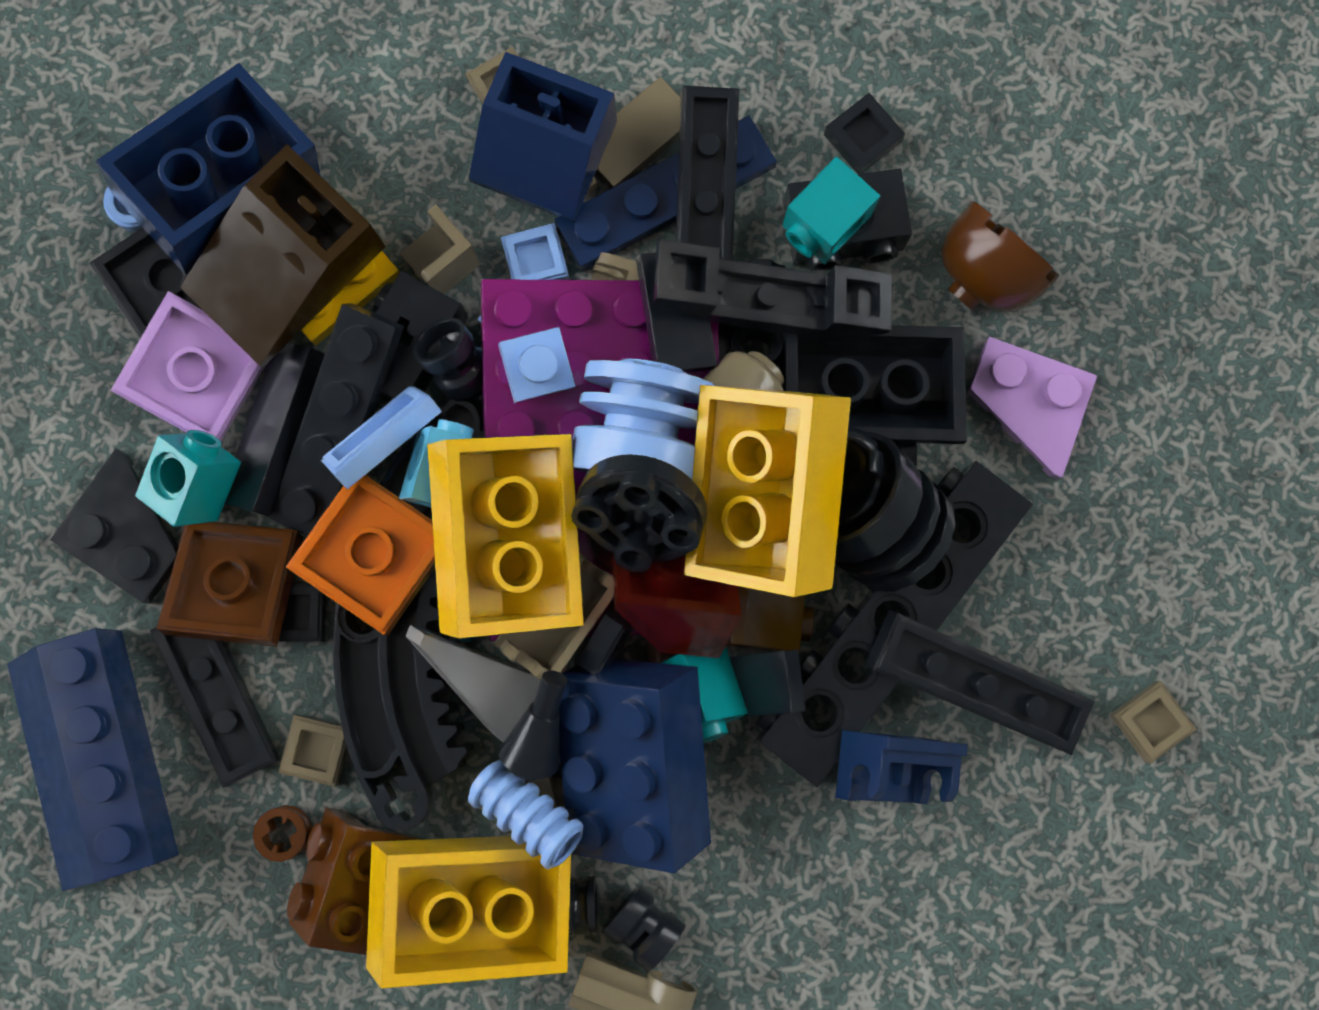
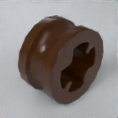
(265, 825)

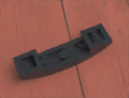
(770, 297)

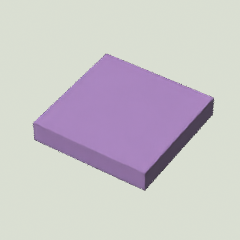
(188, 370)

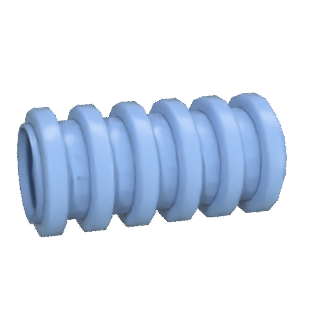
(525, 814)

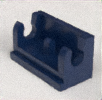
(896, 767)

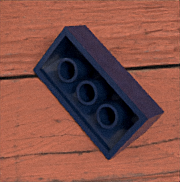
(91, 757)

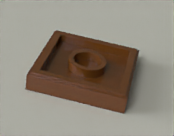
(230, 583)

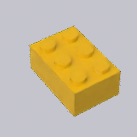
(464, 912)

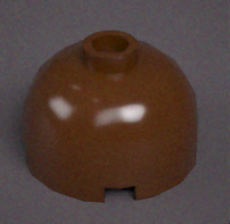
(992, 264)

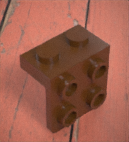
(333, 898)

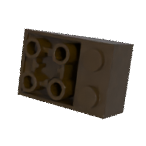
(280, 256)

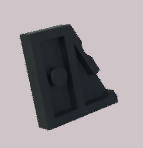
(119, 532)

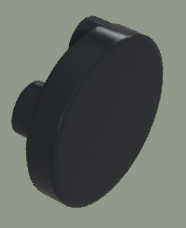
(640, 510)

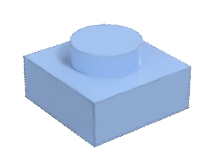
(536, 365)

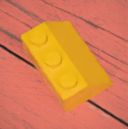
(769, 488)
(505, 535)

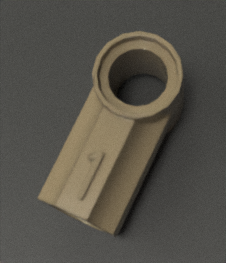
(618, 987)

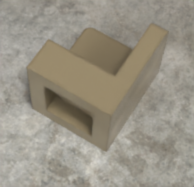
(441, 254)

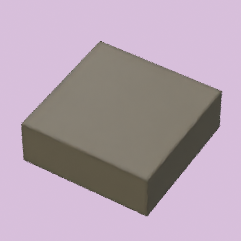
(1153, 722)
(314, 751)

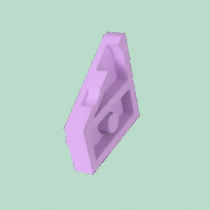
(1033, 400)

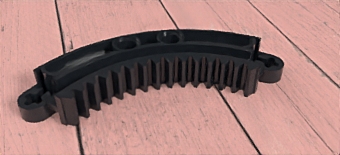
(391, 691)

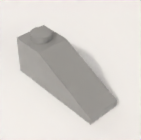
(487, 685)

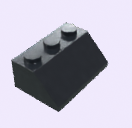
(898, 381)

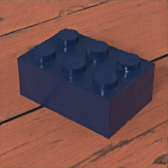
(196, 159)
(635, 763)

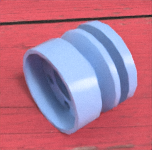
(639, 412)

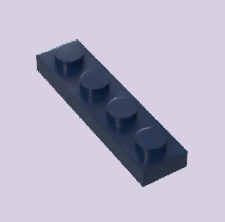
(649, 201)

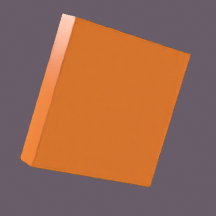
(368, 553)

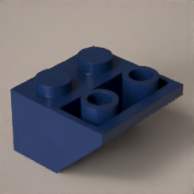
(541, 136)

